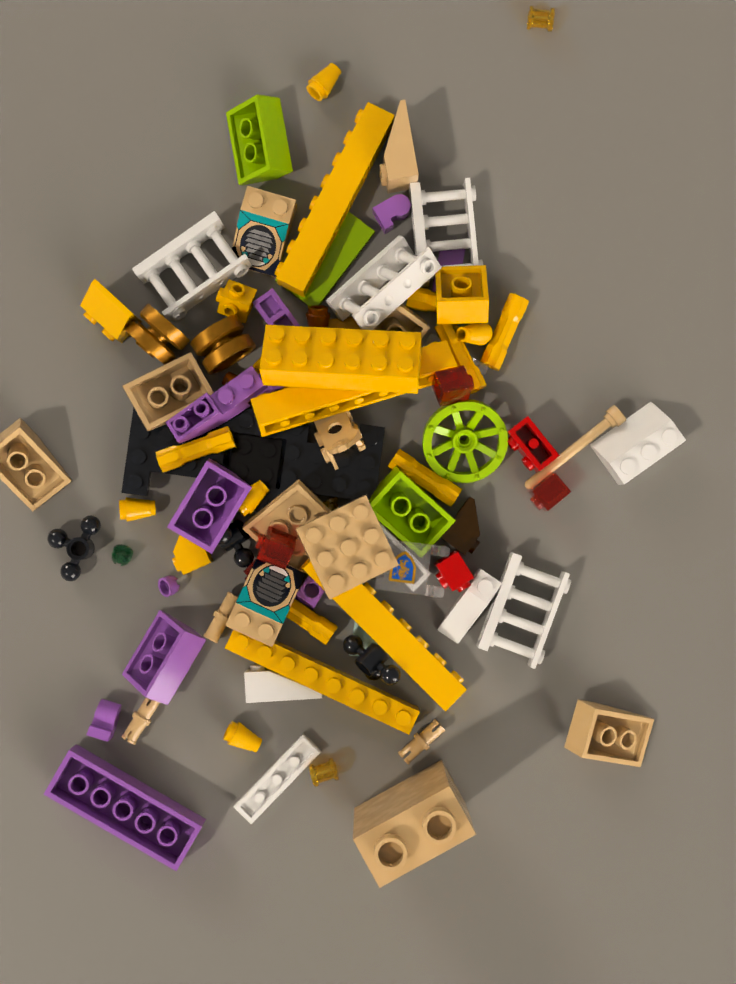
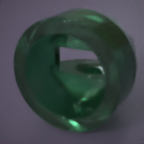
(122, 554)

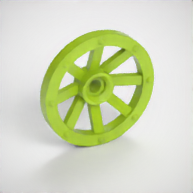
(464, 446)

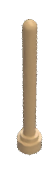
(613, 418)

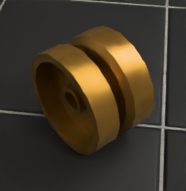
(157, 335)
(223, 344)

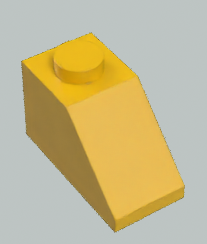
(189, 556)

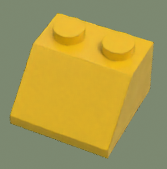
(462, 295)
(108, 311)

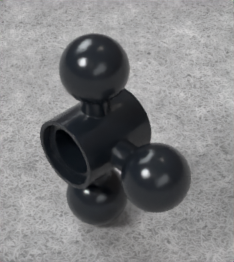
(58, 538)
(233, 538)
(372, 660)

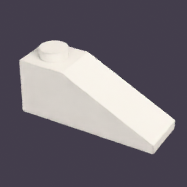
(469, 605)
(269, 686)

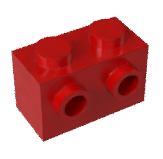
(531, 444)
(453, 572)

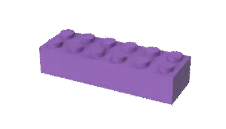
(124, 806)

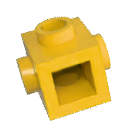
(236, 300)

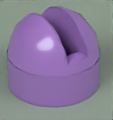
(168, 585)

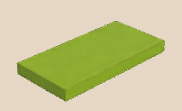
(345, 248)

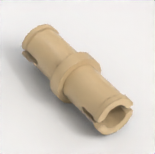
(221, 616)
(140, 720)
(421, 741)

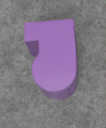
(392, 209)
(309, 593)
(105, 720)

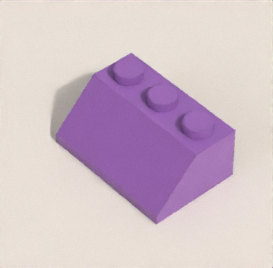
(209, 505)
(163, 658)

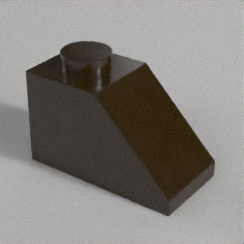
(465, 530)

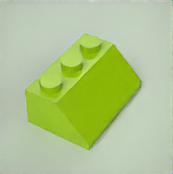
(259, 140)
(409, 509)

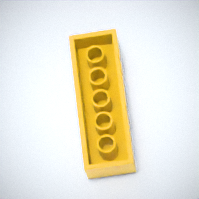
(341, 358)

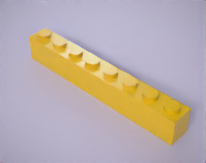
(335, 199)
(301, 405)
(398, 642)
(327, 681)

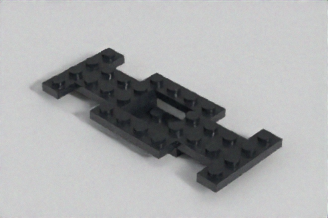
(266, 459)

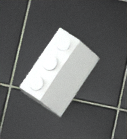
(637, 443)

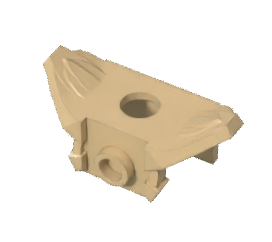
(339, 441)

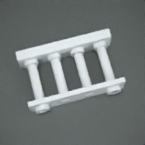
(423, 222)
(170, 256)
(374, 275)
(497, 613)

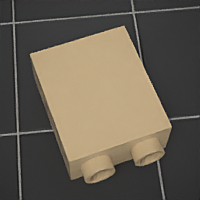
(411, 823)

